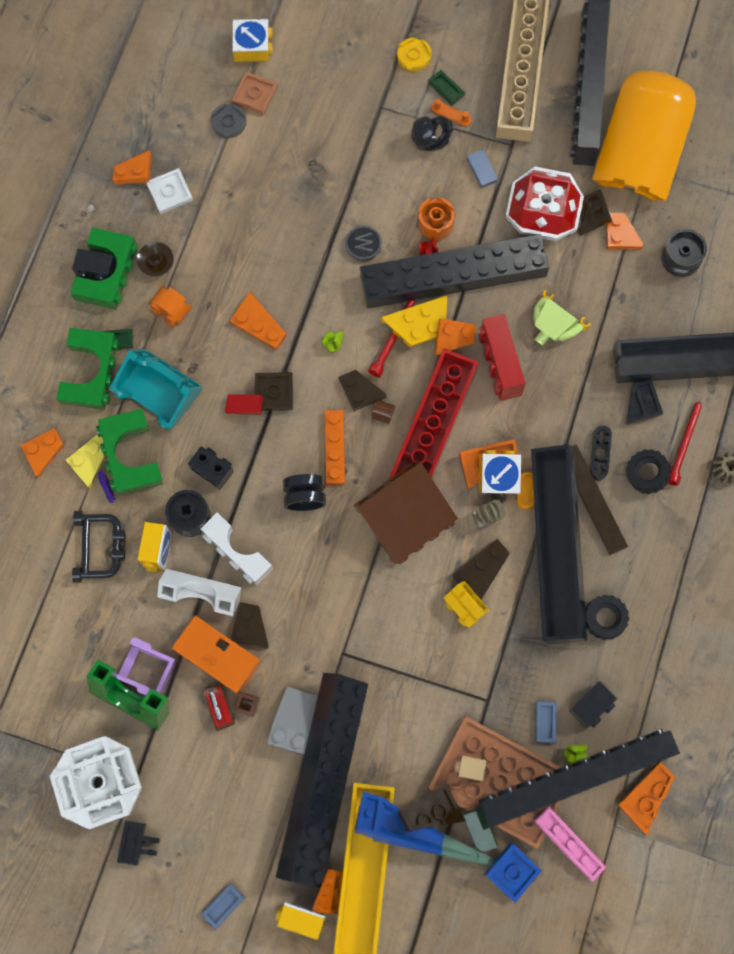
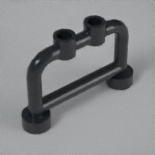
(118, 554)

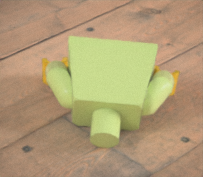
(555, 321)

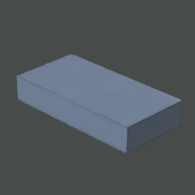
(482, 168)
(545, 722)
(223, 906)

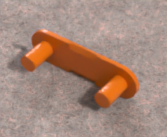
(455, 115)

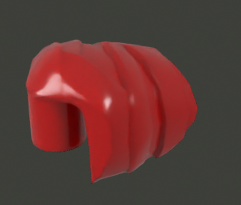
(428, 247)

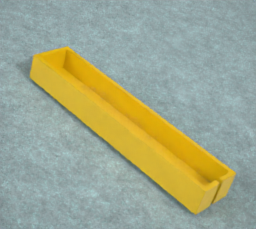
(362, 883)

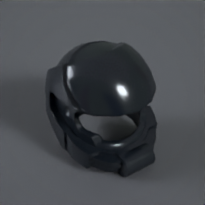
(424, 133)

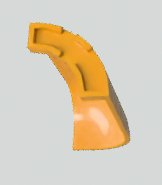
(646, 134)

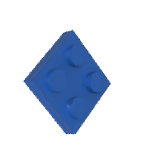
(512, 872)

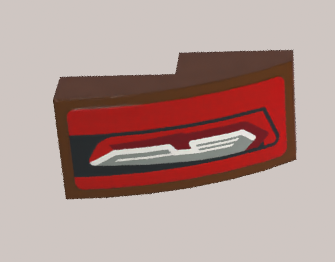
(219, 707)

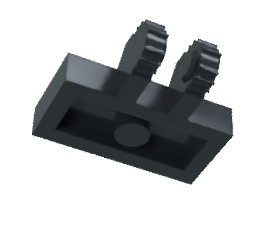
(132, 843)

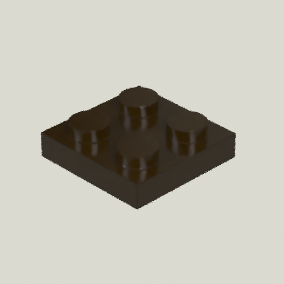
(276, 390)

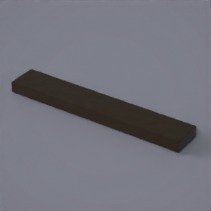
(597, 506)

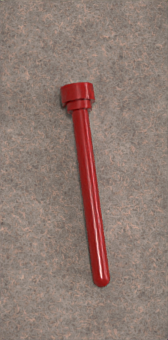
(376, 368)
(675, 474)

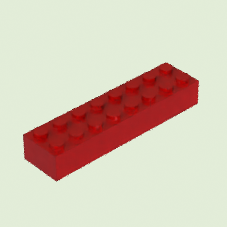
(437, 412)

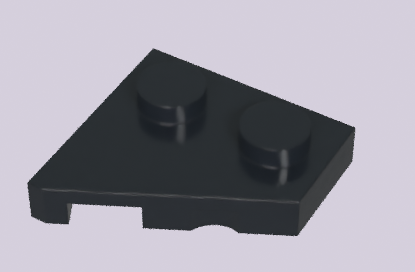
(643, 402)

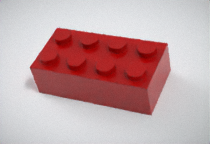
(501, 357)

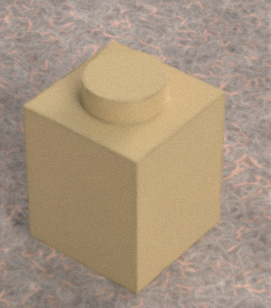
(470, 768)

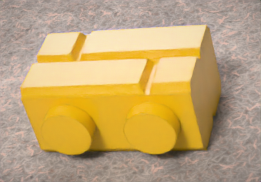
(465, 604)

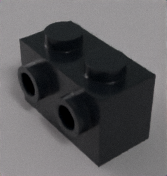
(93, 265)
(210, 467)
(593, 705)

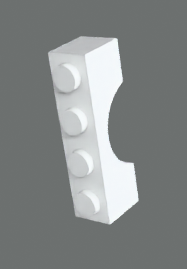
(254, 565)
(179, 585)

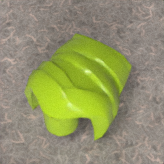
(333, 341)
(575, 752)

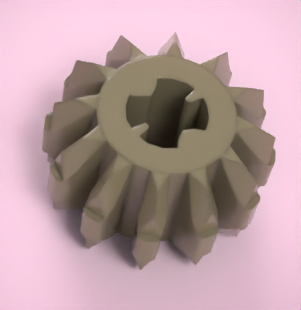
(722, 468)
(488, 513)

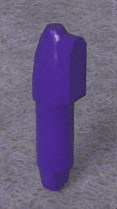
(104, 482)

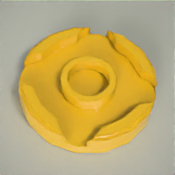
(414, 54)

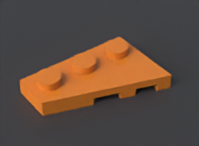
(258, 323)
(470, 459)
(646, 796)

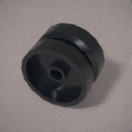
(684, 253)
(304, 492)
(180, 505)

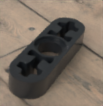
(607, 440)

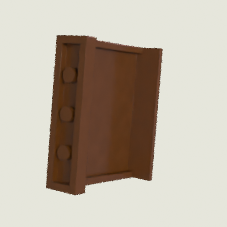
(406, 512)

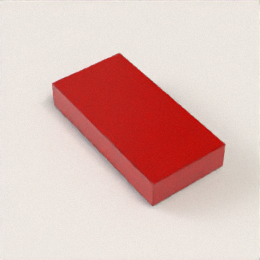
(244, 404)

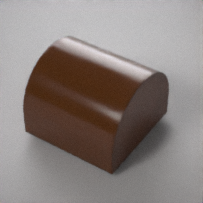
(383, 411)
(246, 704)

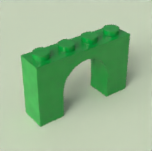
(109, 291)
(94, 393)
(126, 478)
(149, 709)

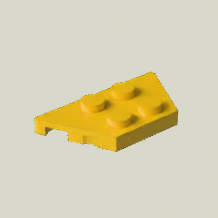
(418, 322)

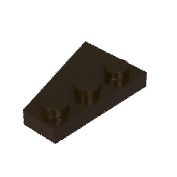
(483, 568)
(431, 810)

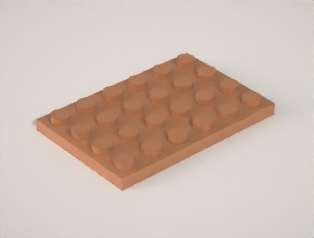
(505, 767)

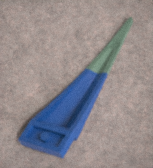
(380, 821)

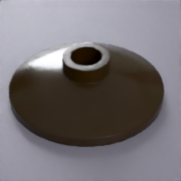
(152, 252)

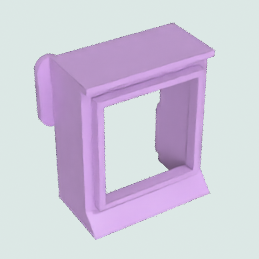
(139, 645)

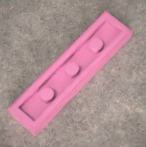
(569, 844)

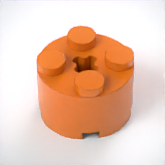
(436, 218)
(170, 306)

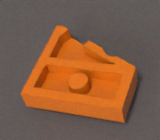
(133, 170)
(621, 233)
(453, 335)
(42, 450)
(329, 894)

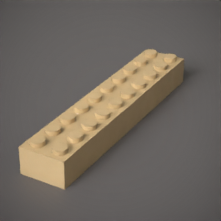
(522, 70)

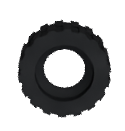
(642, 458)
(618, 608)

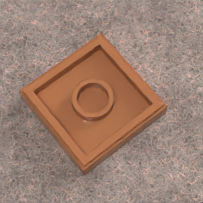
(254, 93)

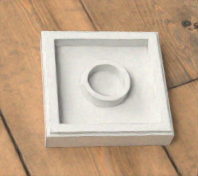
(169, 191)

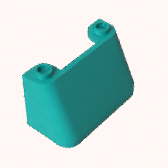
(155, 386)

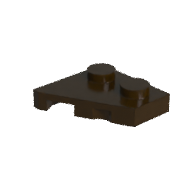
(594, 212)
(360, 390)
(249, 626)

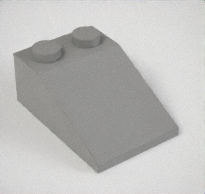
(293, 721)

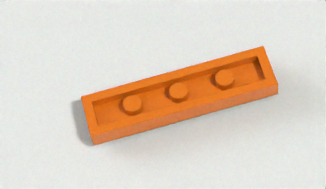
(334, 447)

